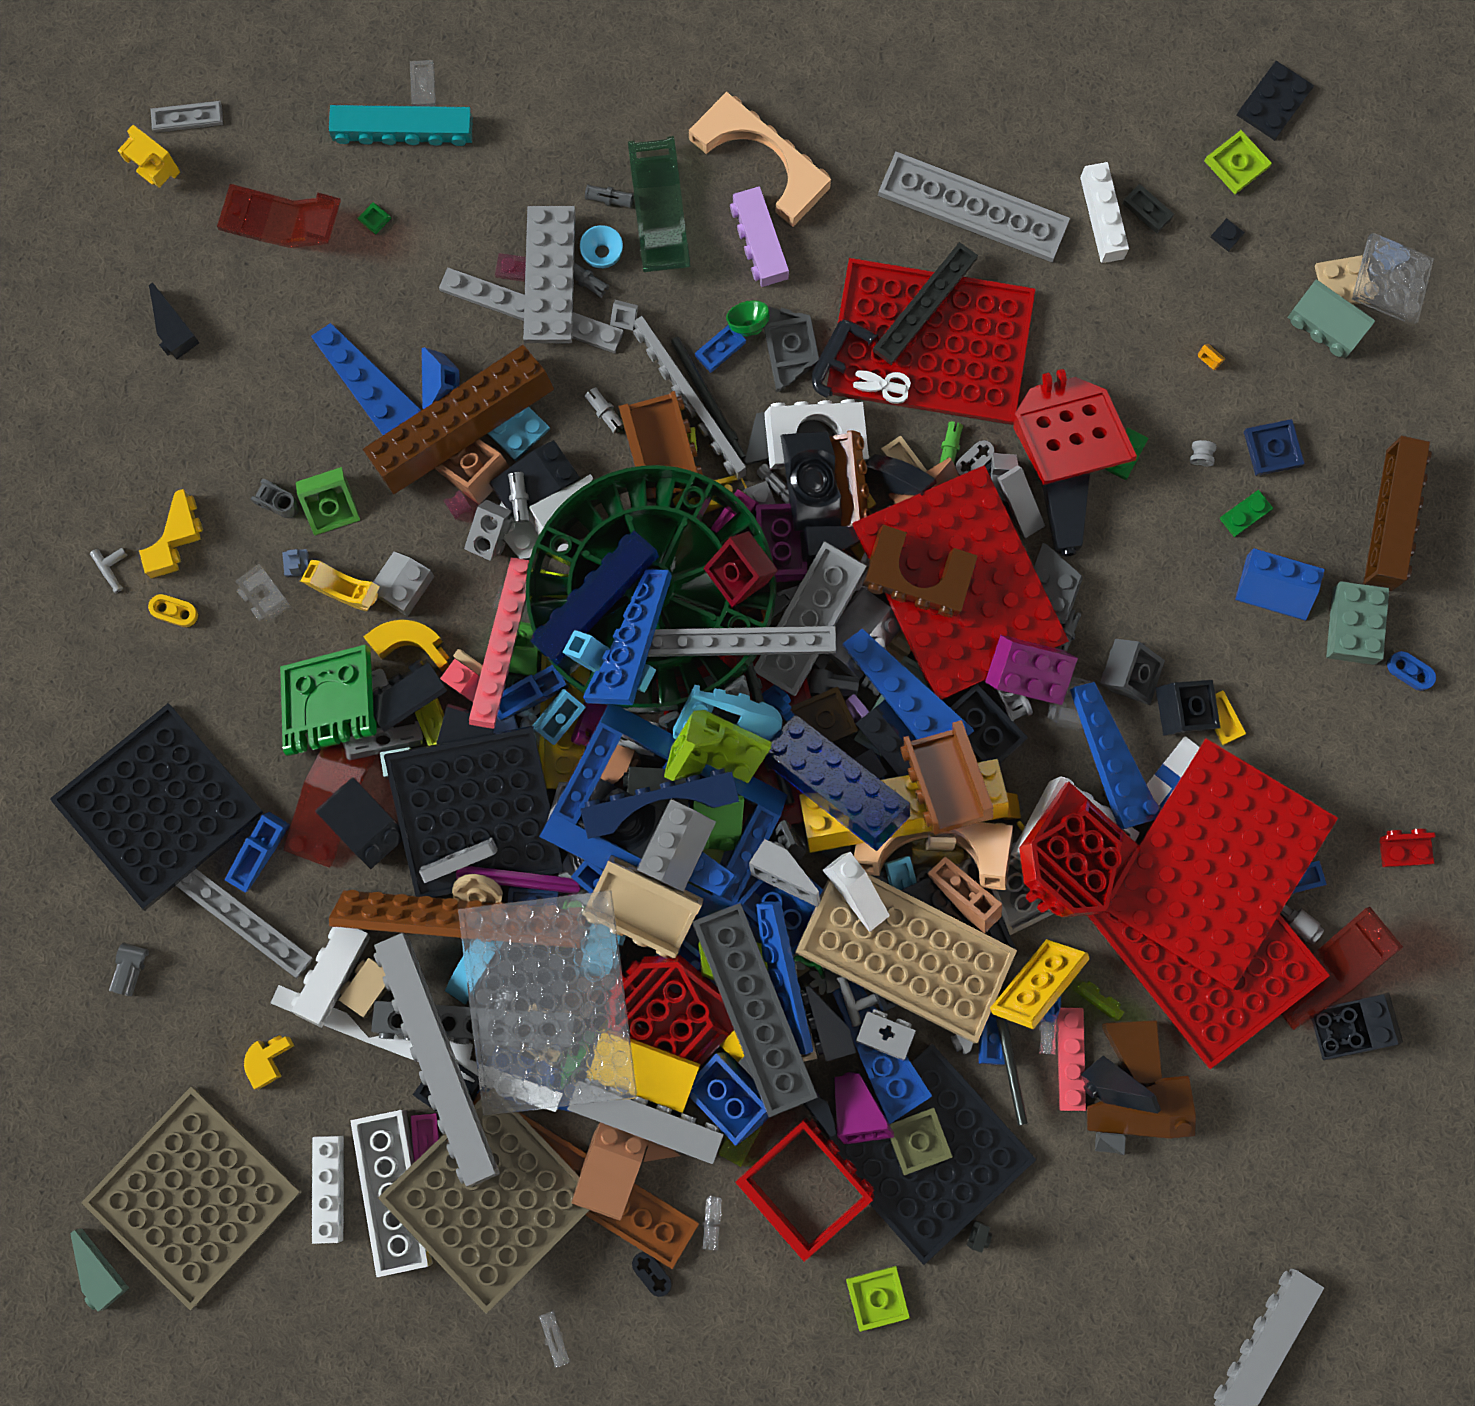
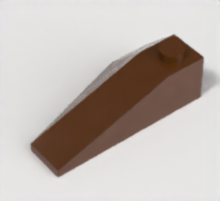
(1173, 1121)

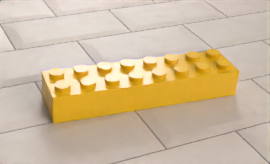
(827, 833)

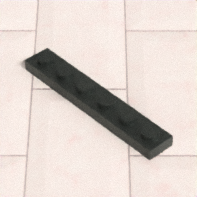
(925, 303)

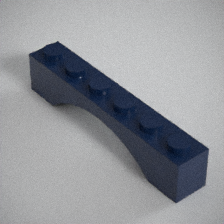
(710, 791)

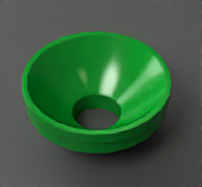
(748, 317)

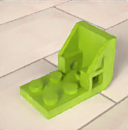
(716, 743)

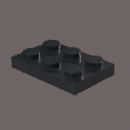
(1275, 100)

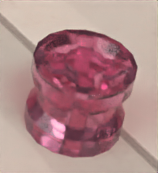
(457, 505)

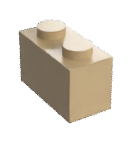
(364, 988)

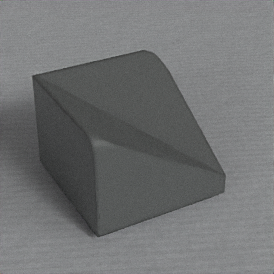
(1110, 1143)

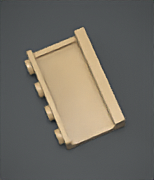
(648, 908)

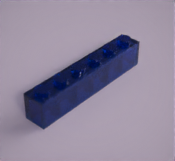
(595, 596)

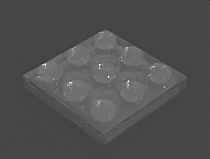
(1393, 278)

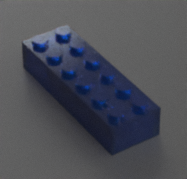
(837, 783)

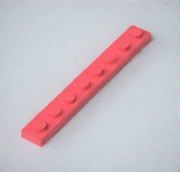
(500, 646)

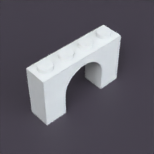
(786, 419)

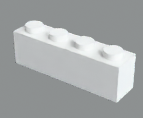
(1104, 212)
(329, 974)

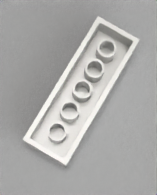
(382, 1156)

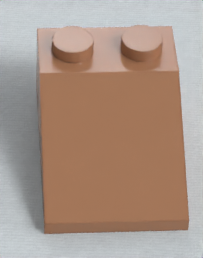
(474, 469)
(609, 1171)

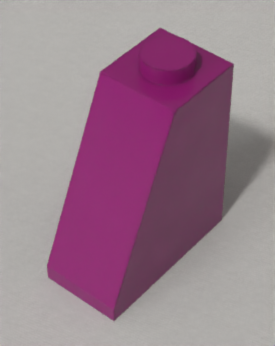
(858, 1111)

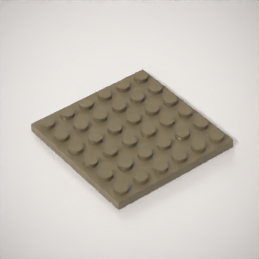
(191, 1197)
(494, 1229)

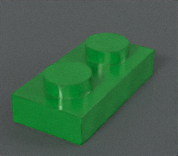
(1138, 442)
(1246, 513)

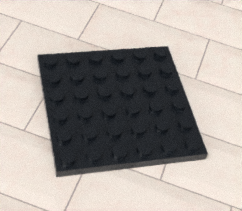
(472, 792)
(156, 806)
(941, 1199)

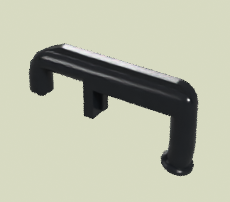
(828, 357)

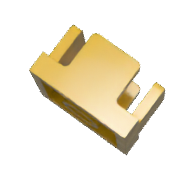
(153, 160)

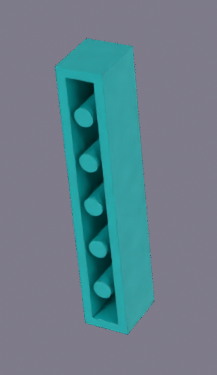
(400, 124)

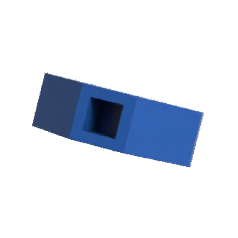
(438, 376)

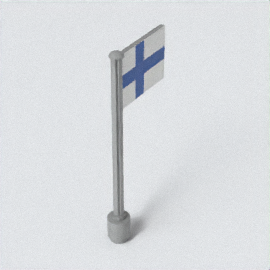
(1161, 787)

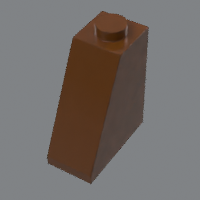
(1136, 1048)

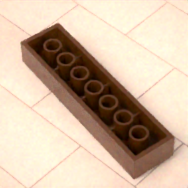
(458, 419)

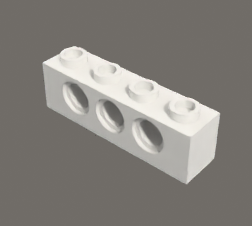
(327, 1189)

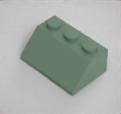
(1330, 319)

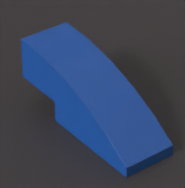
(531, 692)
(257, 851)

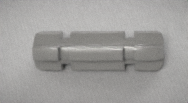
(774, 482)

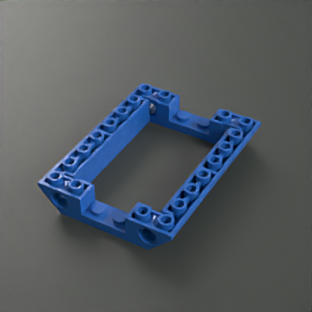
(619, 723)

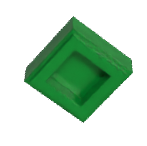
(374, 218)

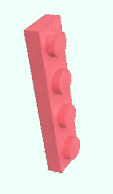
(1071, 1059)

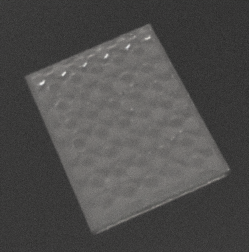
(547, 1003)

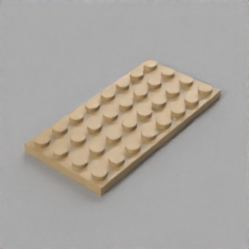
(911, 957)

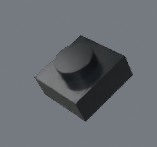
(1227, 235)

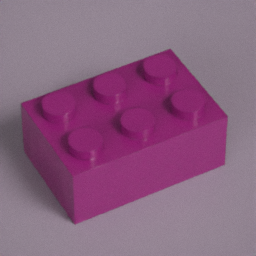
(782, 541)
(1031, 670)

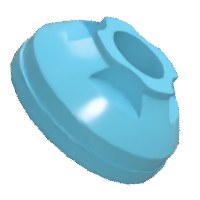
(597, 237)

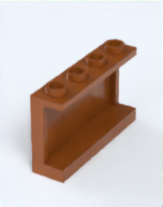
(659, 435)
(850, 476)
(947, 780)

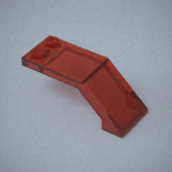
(278, 218)
(309, 834)
(1349, 960)

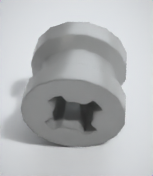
(1203, 453)

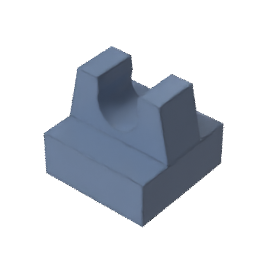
(295, 562)

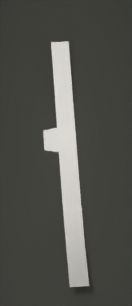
(343, 1023)

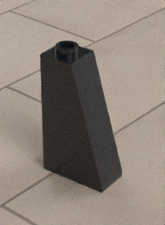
(1066, 512)

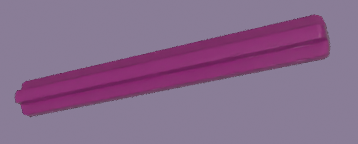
(524, 880)

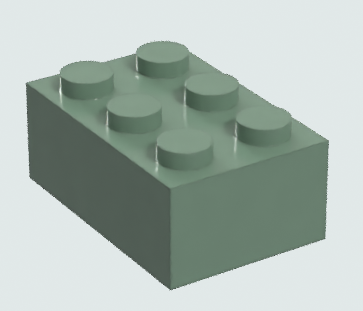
(1357, 623)

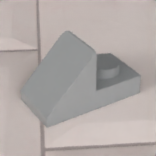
(1001, 464)

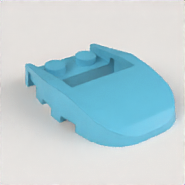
(755, 717)

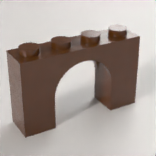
(885, 576)

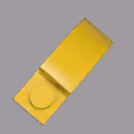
(340, 586)
(401, 633)

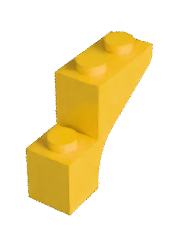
(179, 530)

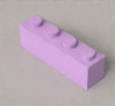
(760, 237)

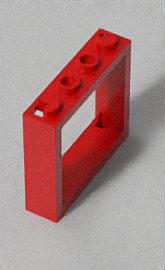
(777, 1218)

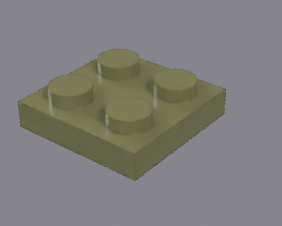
(919, 1141)

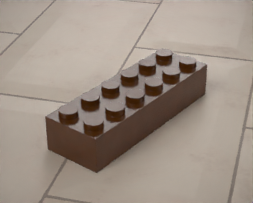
(1397, 513)

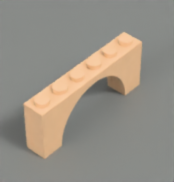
(732, 121)
(985, 842)

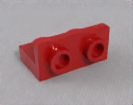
(1407, 849)

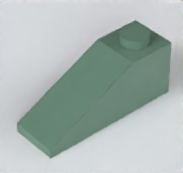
(96, 1275)

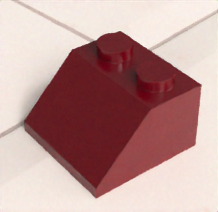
(740, 568)

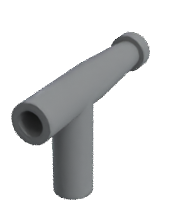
(105, 563)
(852, 1005)

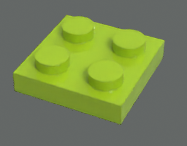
(1238, 162)
(877, 1298)

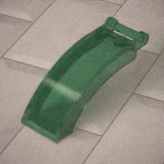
(659, 207)

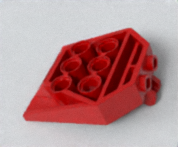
(1070, 402)
(1050, 874)
(650, 983)

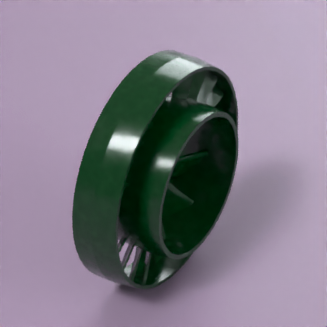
(685, 559)

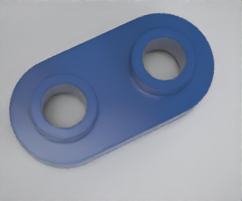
(1410, 671)

